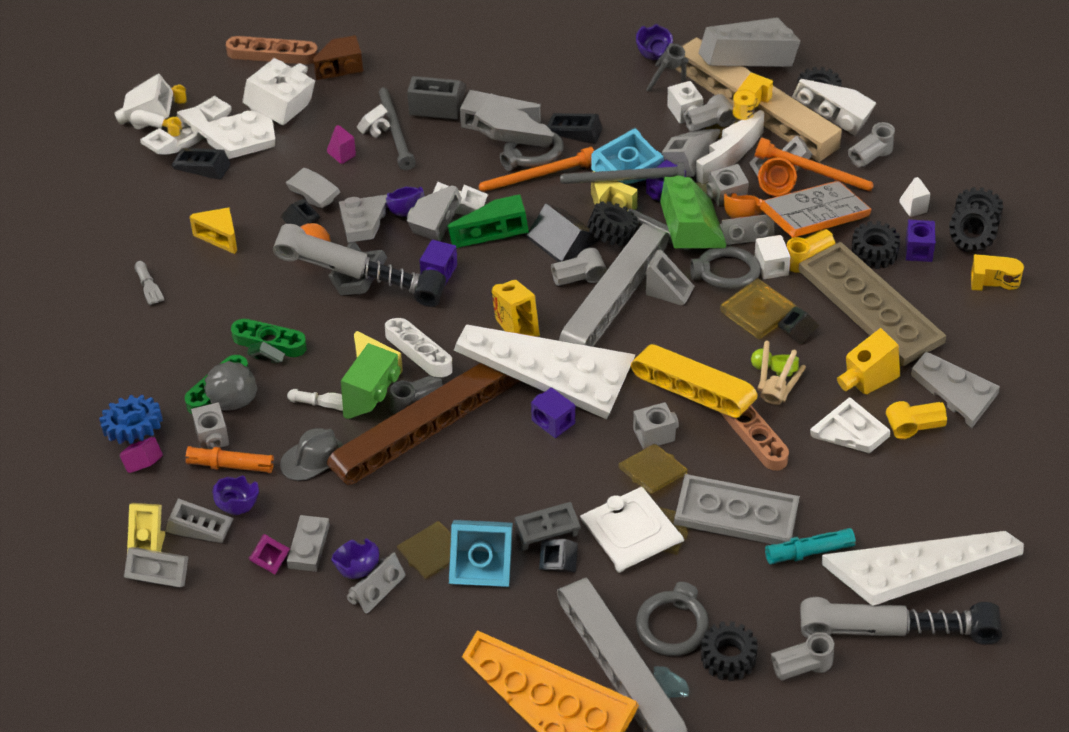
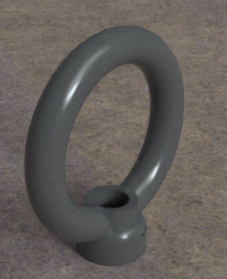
(512, 157)
(701, 268)
(682, 597)

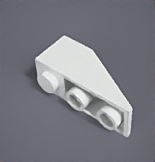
(838, 104)

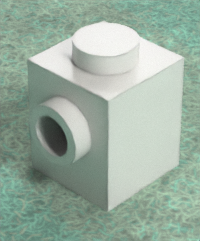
(683, 98)

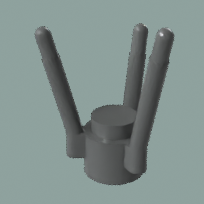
(672, 59)

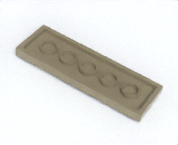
(871, 301)

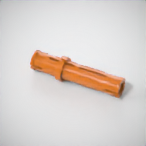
(228, 459)

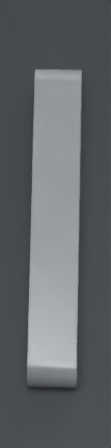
(614, 287)
(618, 657)

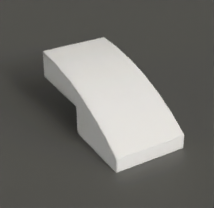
(471, 198)

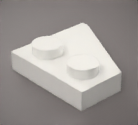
(851, 427)

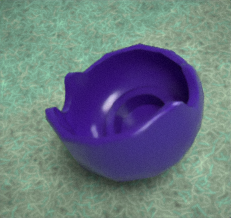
(653, 41)
(403, 200)
(235, 495)
(356, 559)

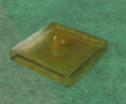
(757, 308)

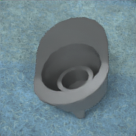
(310, 455)

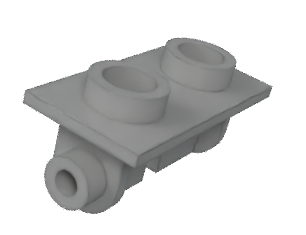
(747, 229)
(377, 584)

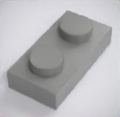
(308, 543)
(156, 567)

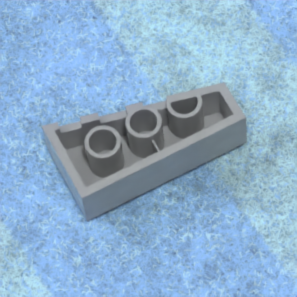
(750, 44)

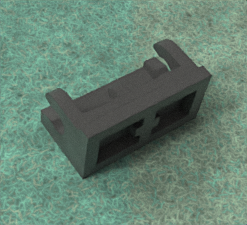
(546, 524)

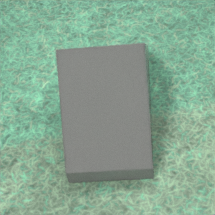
(666, 280)

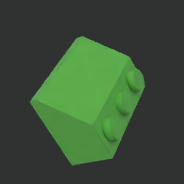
(690, 215)

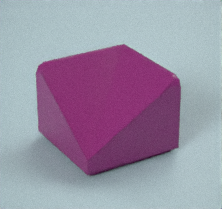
(341, 145)
(141, 454)
(269, 554)

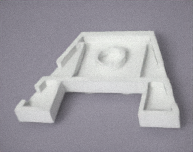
(235, 134)

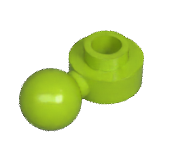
(775, 362)

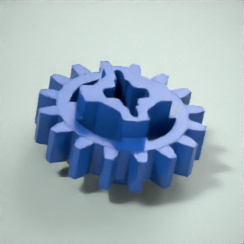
(131, 419)

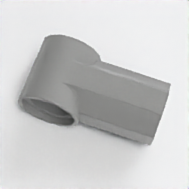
(717, 110)
(876, 144)
(586, 266)
(803, 657)

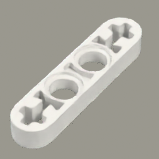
(418, 347)

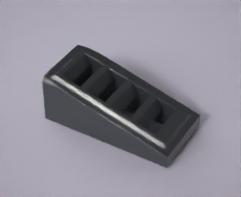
(583, 126)
(211, 163)

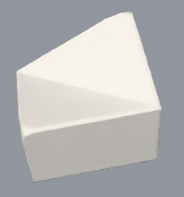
(915, 198)

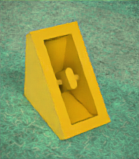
(215, 228)

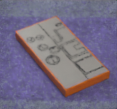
(815, 208)

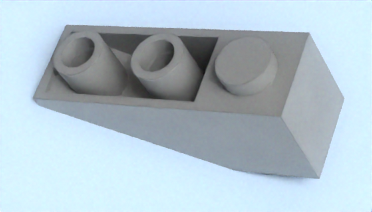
(476, 99)
(505, 123)
(689, 148)

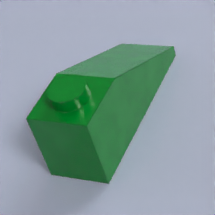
(490, 222)

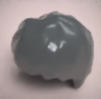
(230, 385)

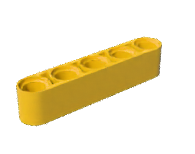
(694, 380)

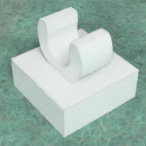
(374, 119)

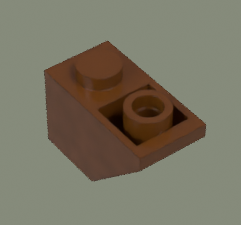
(338, 58)

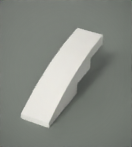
(732, 147)

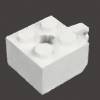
(279, 90)

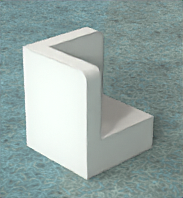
(772, 256)

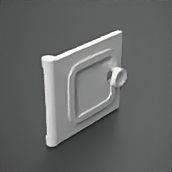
(634, 532)

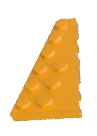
(545, 693)

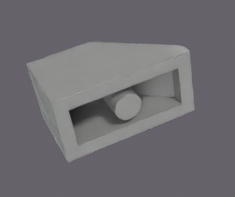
(434, 213)

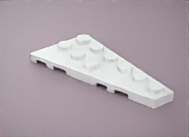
(578, 372)

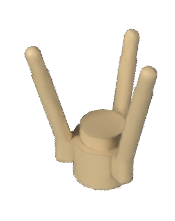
(775, 389)

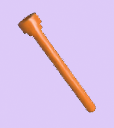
(767, 150)
(582, 159)

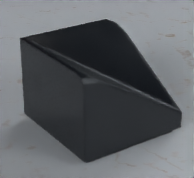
(300, 213)
(798, 324)
(558, 555)

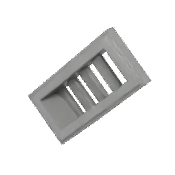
(194, 512)

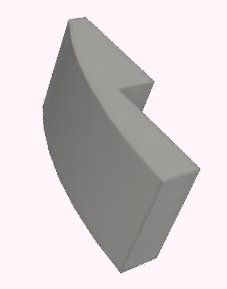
(314, 187)

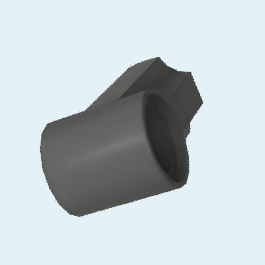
(406, 393)

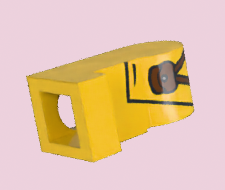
(750, 94)
(996, 272)

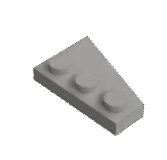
(362, 216)
(959, 388)

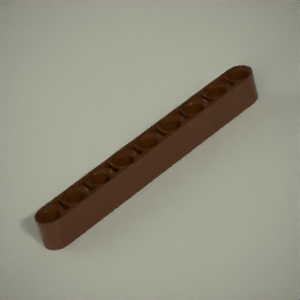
(418, 422)

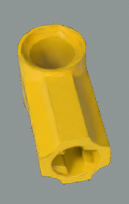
(804, 248)
(908, 419)

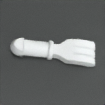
(329, 400)

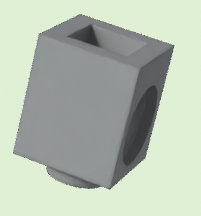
(726, 181)
(655, 425)
(210, 426)

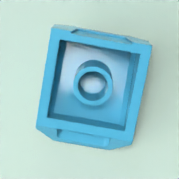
(626, 153)

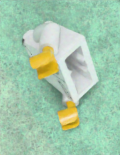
(151, 105)

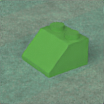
(368, 380)

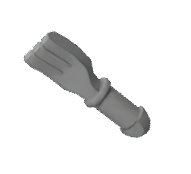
(151, 290)

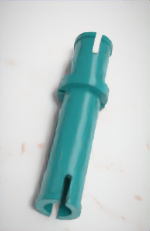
(803, 547)

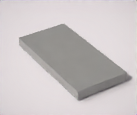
(736, 510)

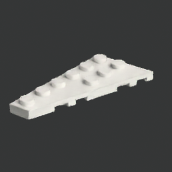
(905, 568)

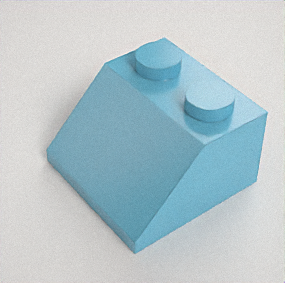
(480, 553)

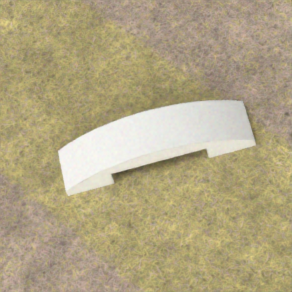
(163, 143)

